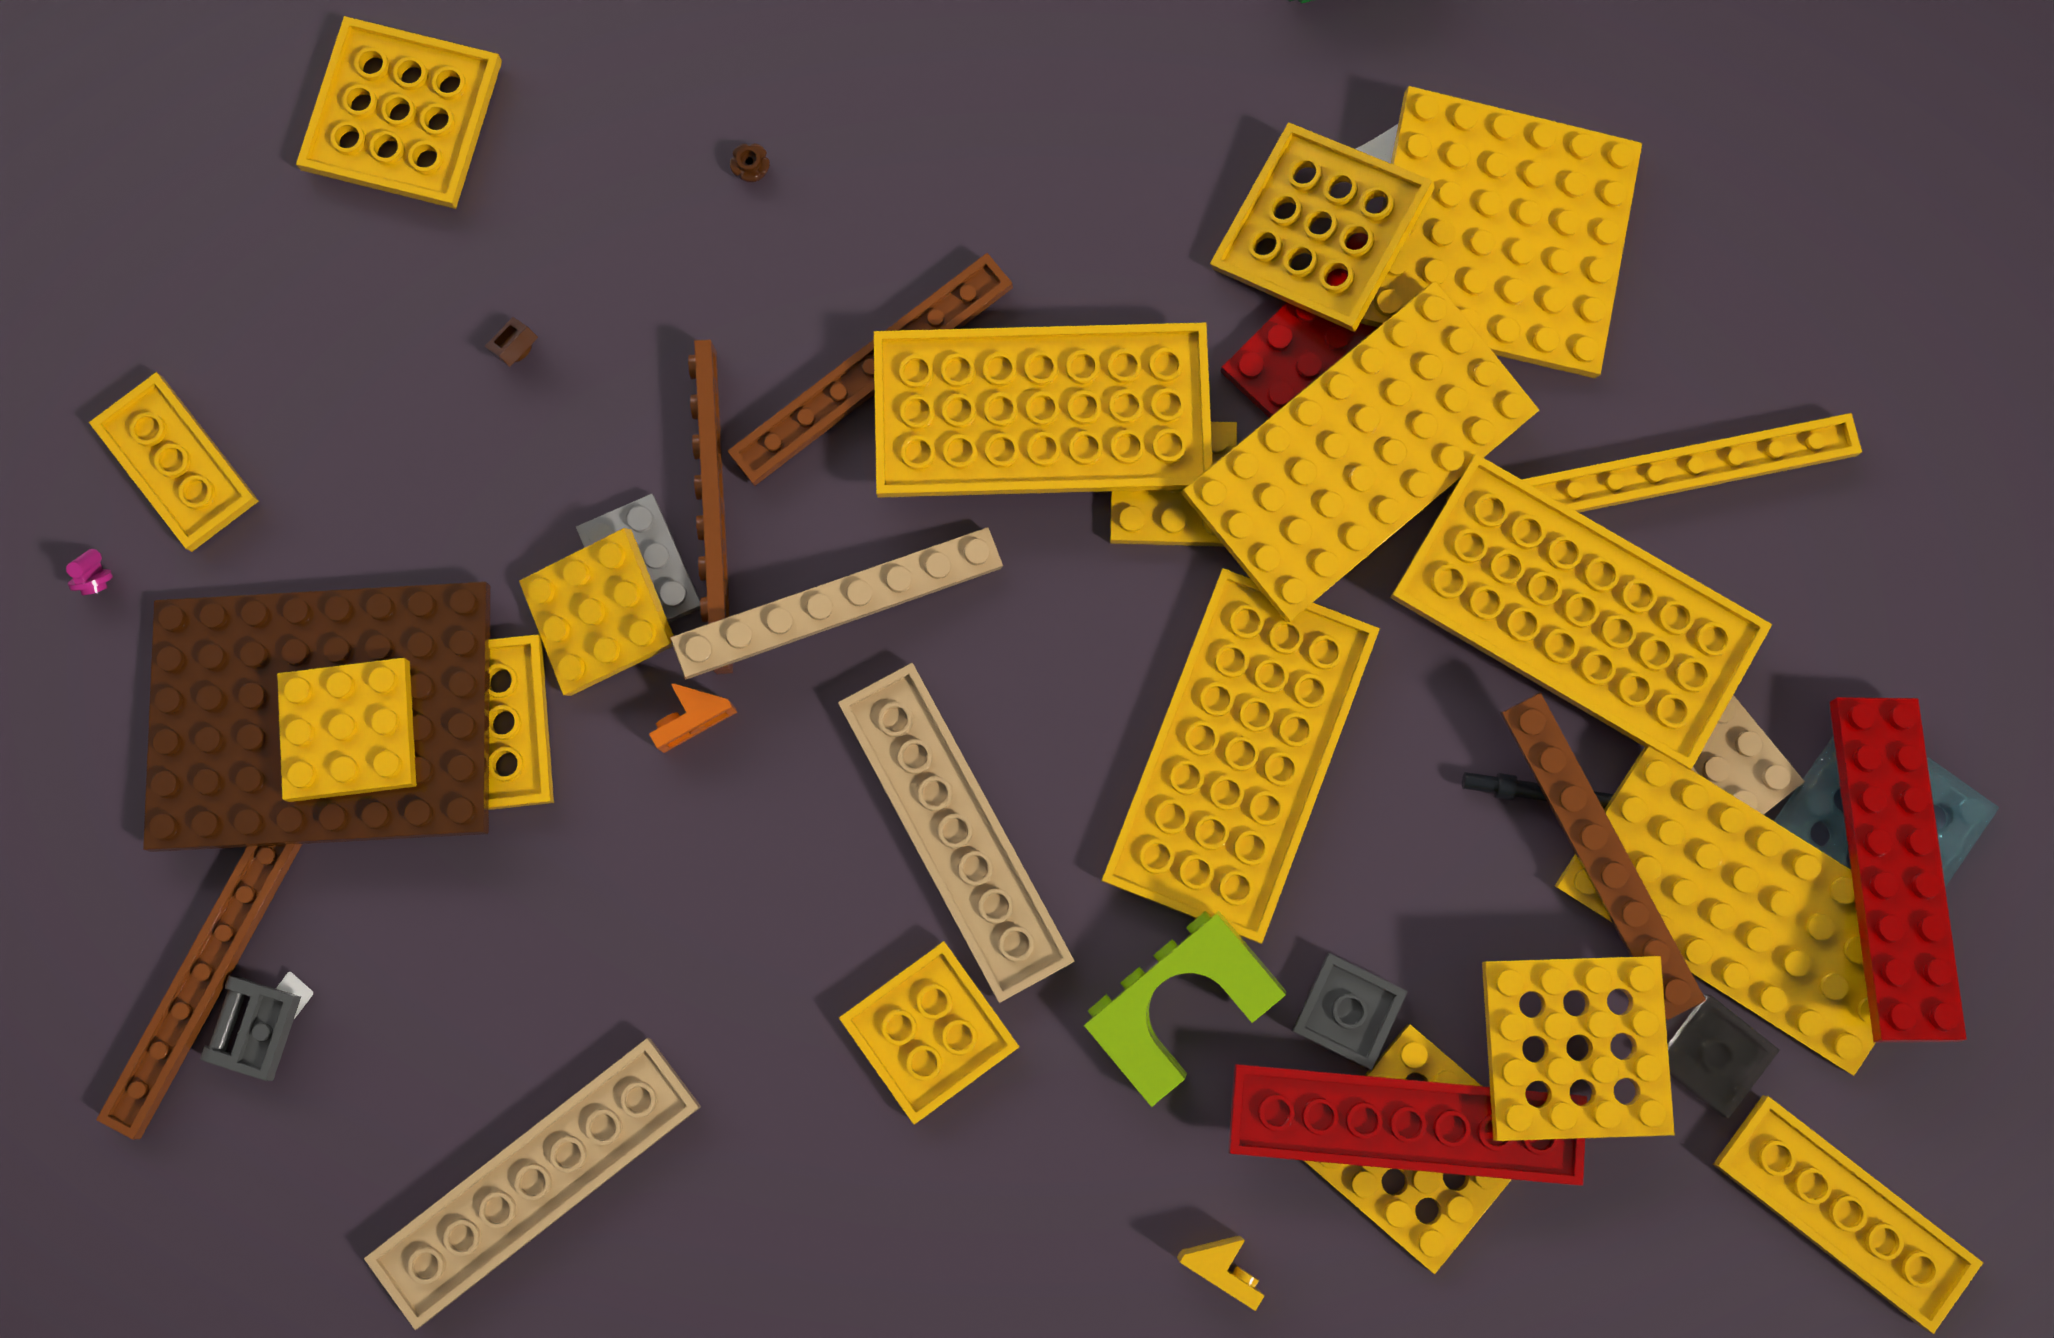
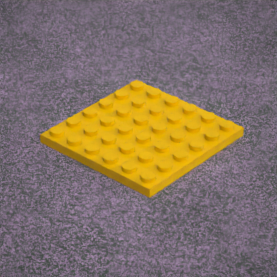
(1516, 229)

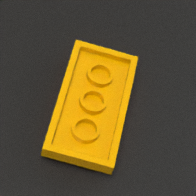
(173, 462)

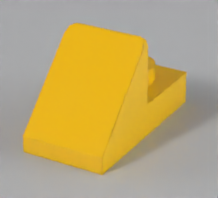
(1212, 1263)

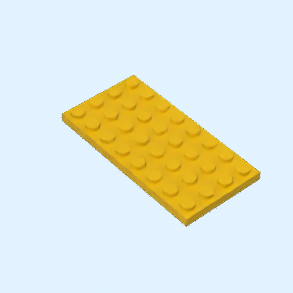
(1041, 409)
(1360, 451)
(1581, 612)
(1240, 757)
(1744, 905)

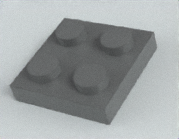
(1349, 1011)

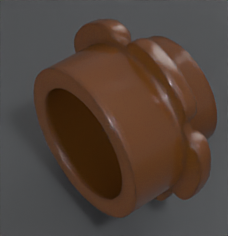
(751, 172)

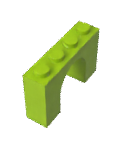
(1124, 1023)

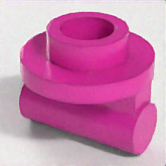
(88, 573)

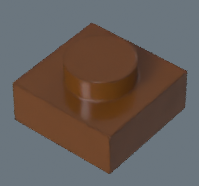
(512, 342)

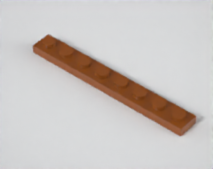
(853, 380)
(709, 485)
(1599, 848)
(196, 988)

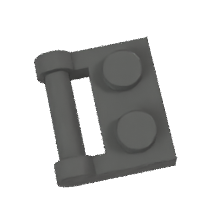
(261, 1031)

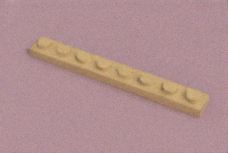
(835, 603)

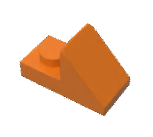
(702, 712)

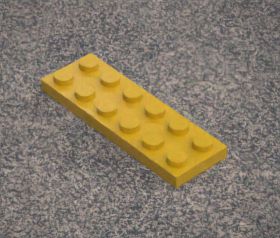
(1848, 1214)

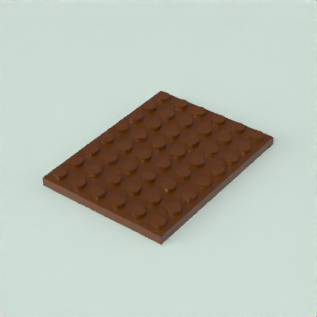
(218, 727)

